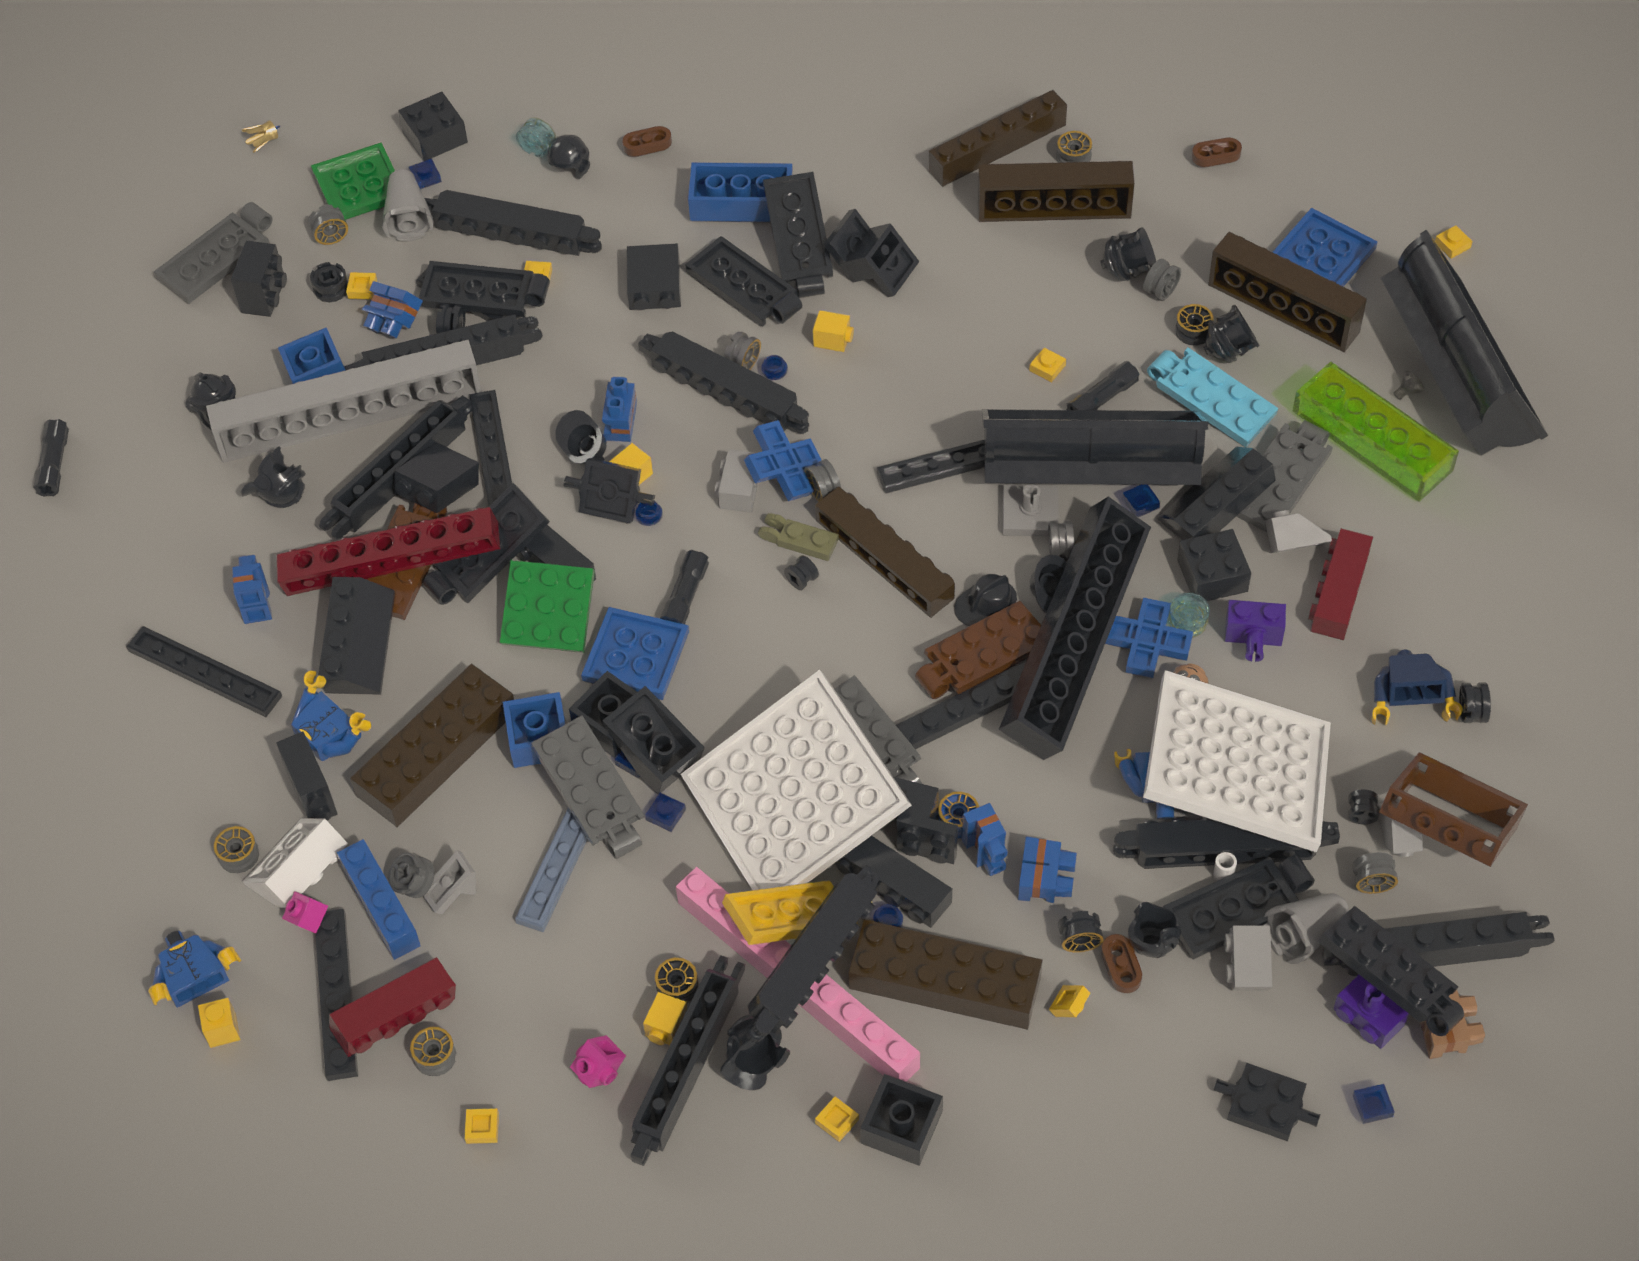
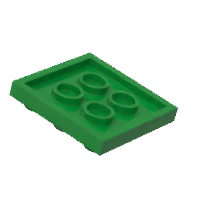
(355, 180)
(547, 606)

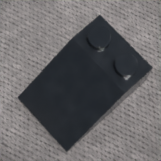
(653, 739)

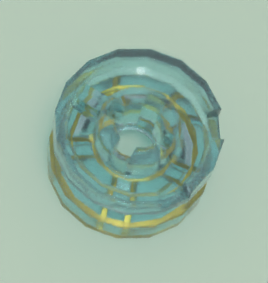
(535, 136)
(1198, 609)

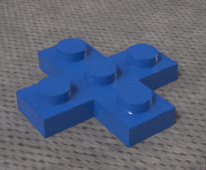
(782, 460)
(1149, 638)

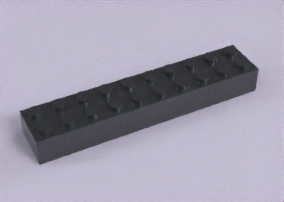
(1075, 629)

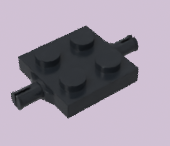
(609, 490)
(1267, 1102)

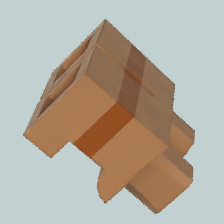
(1460, 1036)

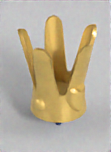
(265, 133)

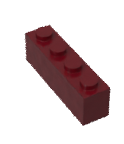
(1341, 584)
(392, 1007)

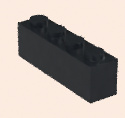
(553, 549)
(900, 880)

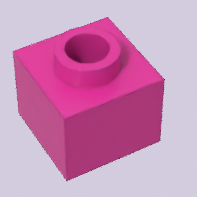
(304, 912)

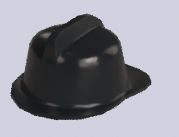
(580, 437)
(1046, 579)
(984, 599)

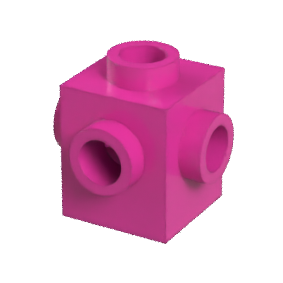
(597, 1061)

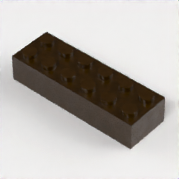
(1055, 191)
(1287, 291)
(432, 745)
(945, 974)

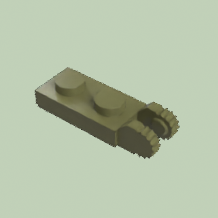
(799, 537)

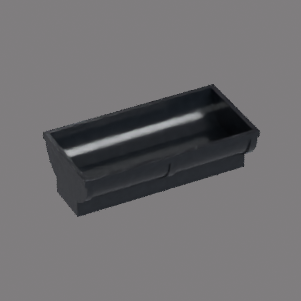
(1460, 349)
(1093, 446)

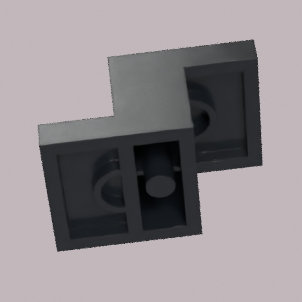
(871, 253)
(919, 828)

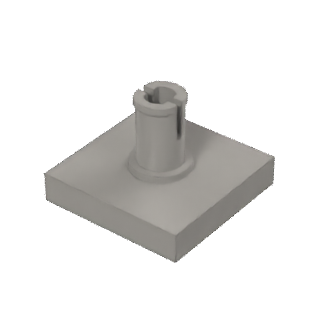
(1029, 509)

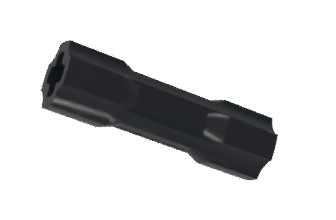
(1117, 381)
(48, 474)
(691, 573)

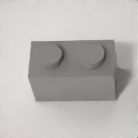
(737, 486)
(1249, 958)

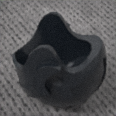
(569, 153)
(1154, 930)

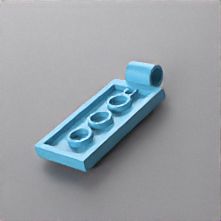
(1213, 393)

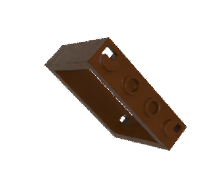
(1461, 791)

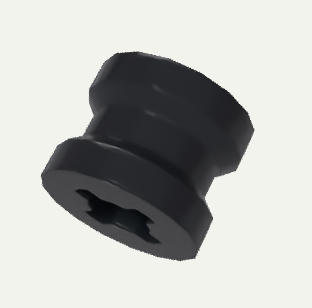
(801, 572)
(1363, 807)

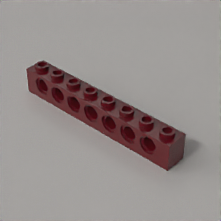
(389, 551)

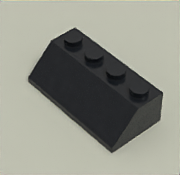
(1221, 496)
(356, 636)

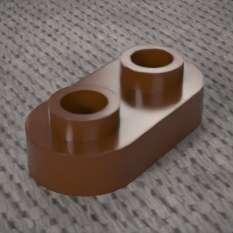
(647, 141)
(1216, 152)
(1123, 965)

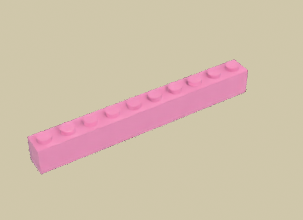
(828, 1004)

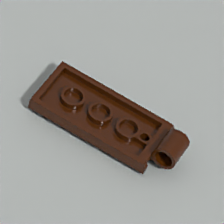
(407, 582)
(979, 651)

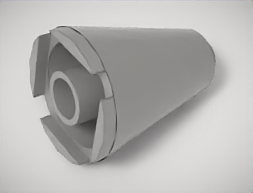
(404, 208)
(1300, 924)

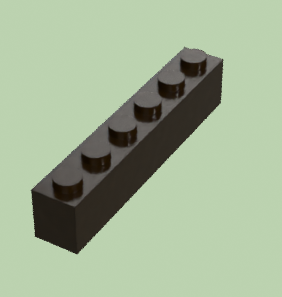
(997, 138)
(885, 551)

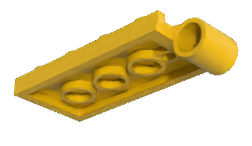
(775, 912)

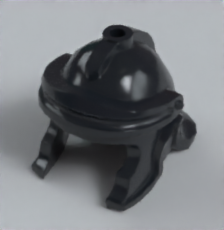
(1128, 255)
(1229, 336)
(209, 390)
(276, 482)
(748, 1061)

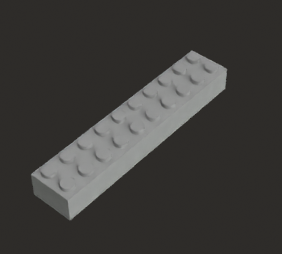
(343, 401)

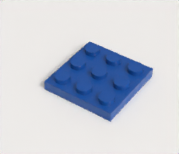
(1326, 247)
(636, 650)

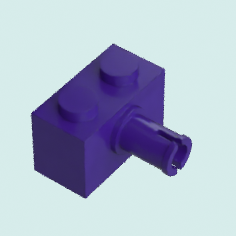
(1255, 625)
(1370, 1012)

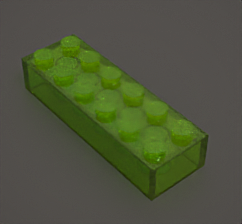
(1375, 431)

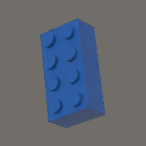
(731, 190)

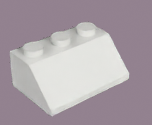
(296, 861)

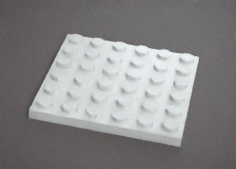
(1239, 761)
(795, 788)

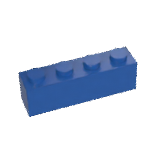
(378, 899)

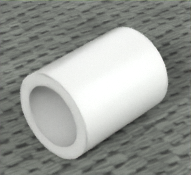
(1224, 865)

